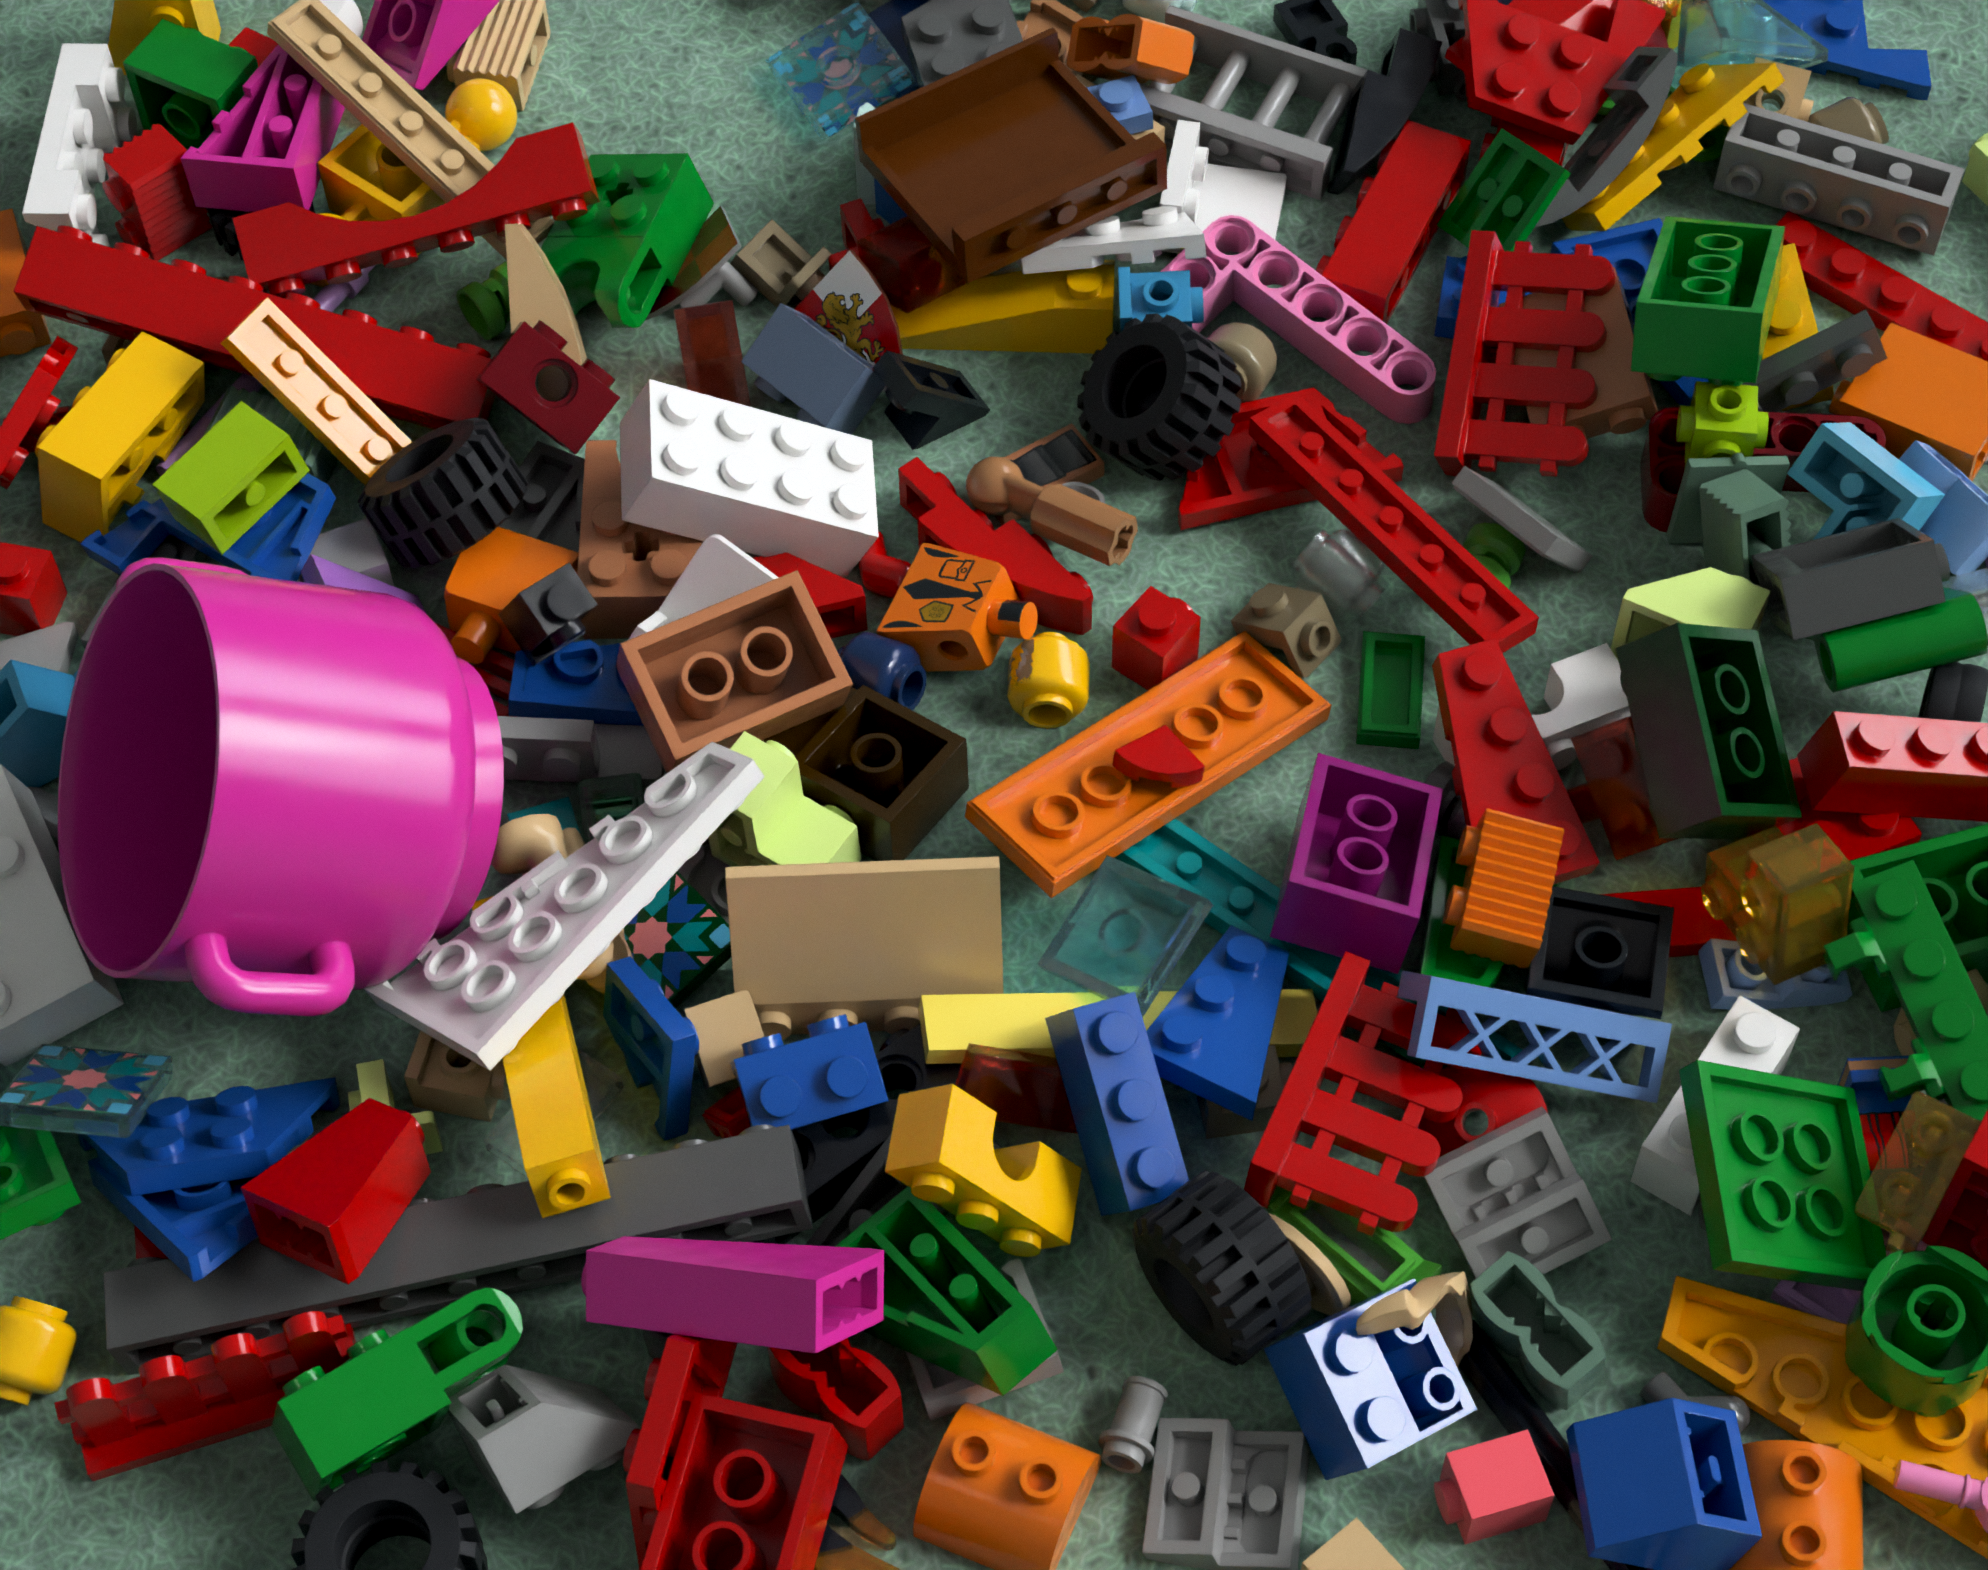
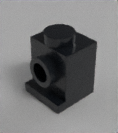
(549, 614)

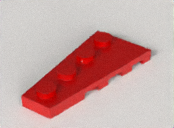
(1501, 752)

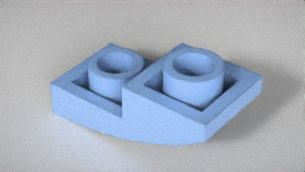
(1731, 975)

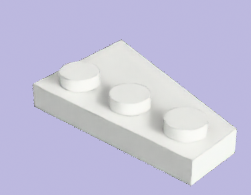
(1129, 240)

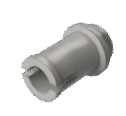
(1128, 1440)

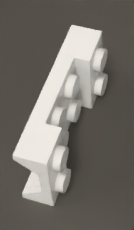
(80, 125)

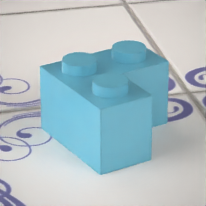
(1861, 481)

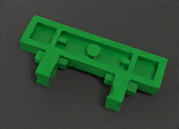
(1910, 944)

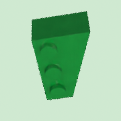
(949, 1299)

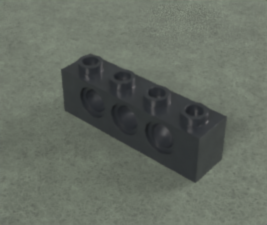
(835, 1162)

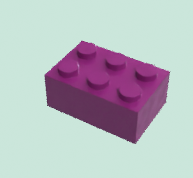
(1357, 863)

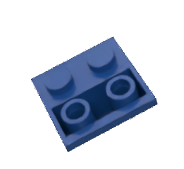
(1368, 1392)
(1664, 1486)

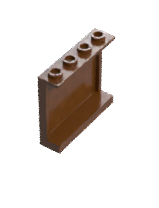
(1007, 157)

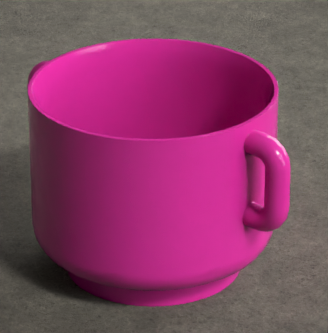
(271, 787)

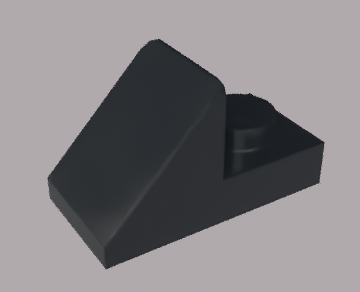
(927, 398)

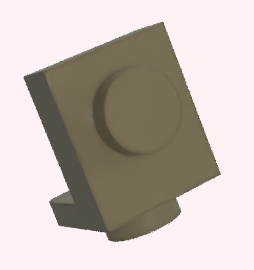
(780, 265)
(1292, 622)

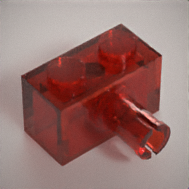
(1615, 789)

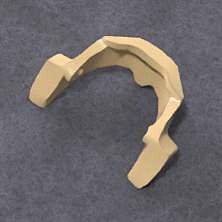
(1406, 1308)

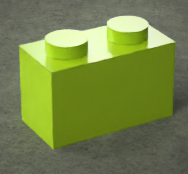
(231, 477)

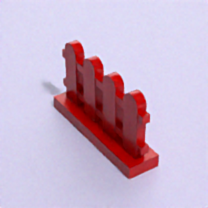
(1486, 325)
(1339, 1121)
(198, 1401)

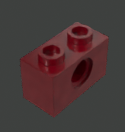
(513, 376)

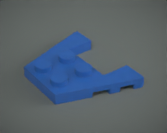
(1842, 30)
(270, 549)

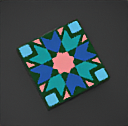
(678, 939)

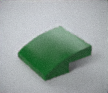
(1504, 193)

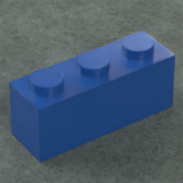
(1117, 1103)

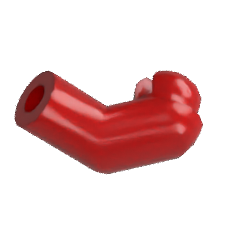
(881, 572)

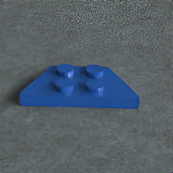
(213, 1137)
(190, 1224)

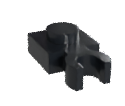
(1315, 27)

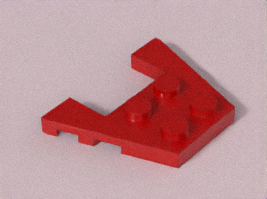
(1544, 71)

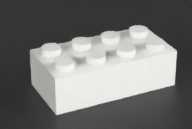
(747, 475)

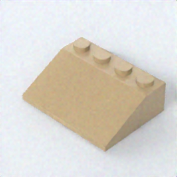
(863, 938)

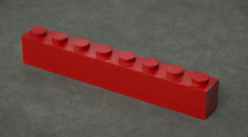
(179, 304)

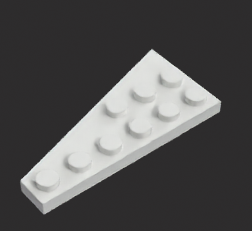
(563, 913)

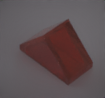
(711, 351)

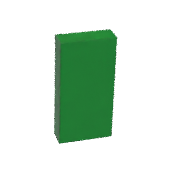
(1390, 690)

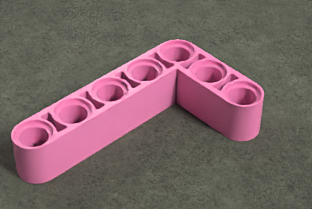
(1308, 296)

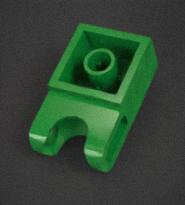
(631, 237)
(391, 1388)

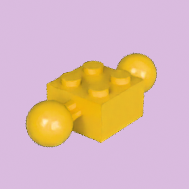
(372, 184)

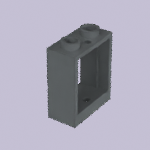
(1851, 578)

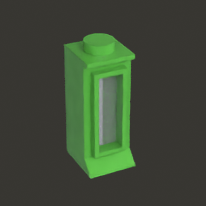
(1363, 1261)

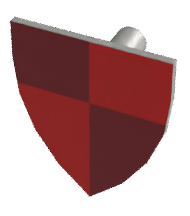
(707, 269)

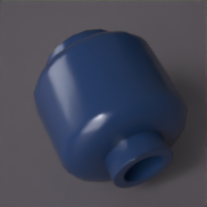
(885, 667)

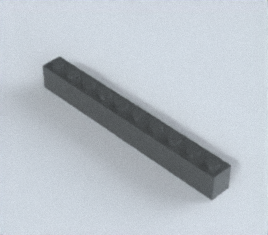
(456, 1245)

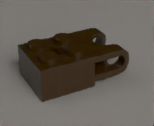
(881, 768)

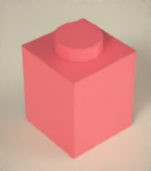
(1494, 1487)

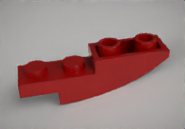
(945, 520)

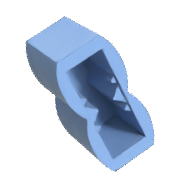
(1961, 515)

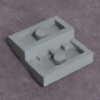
(1517, 1197)
(1226, 1496)

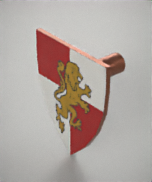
(854, 309)

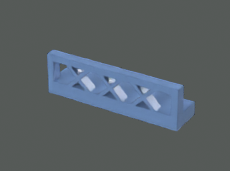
(1528, 1011)

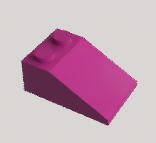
(422, 34)

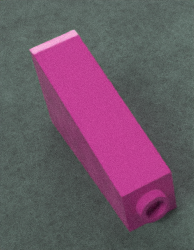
(736, 1290)

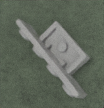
(575, 750)

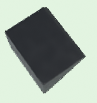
(1603, 953)

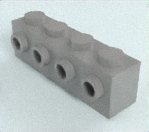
(1838, 178)

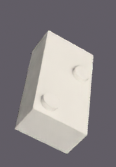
(44, 972)

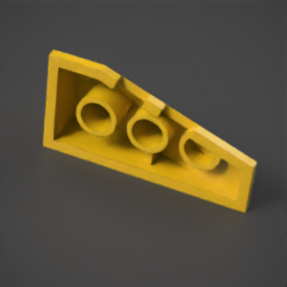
(1018, 313)

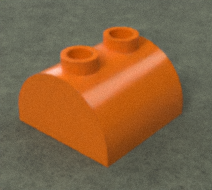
(1003, 1492)
(1805, 1507)

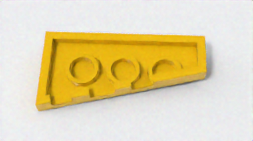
(1700, 103)

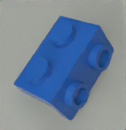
(810, 1077)

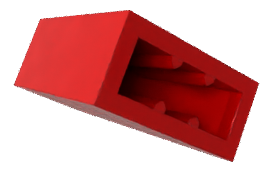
(341, 1190)

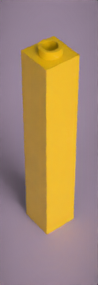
(554, 1114)

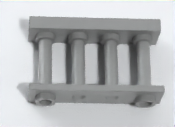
(1256, 143)

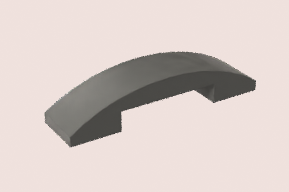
(1639, 96)

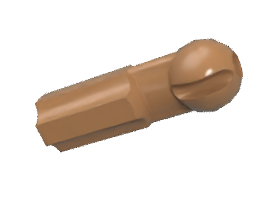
(1054, 512)

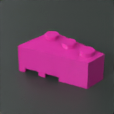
(267, 143)

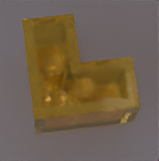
(1781, 897)

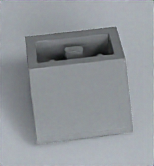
(537, 1432)

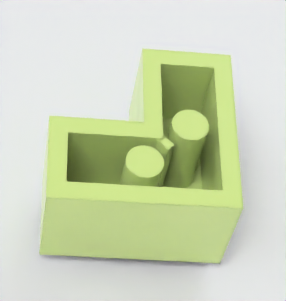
(778, 821)

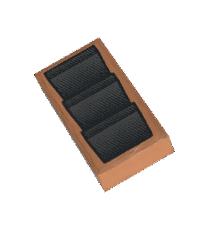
(1057, 460)

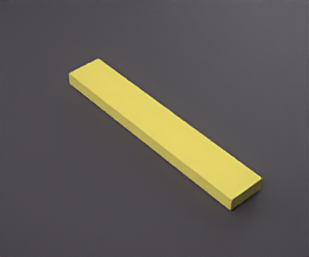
(1020, 1025)

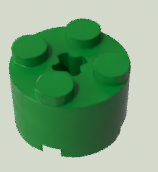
(1921, 1330)

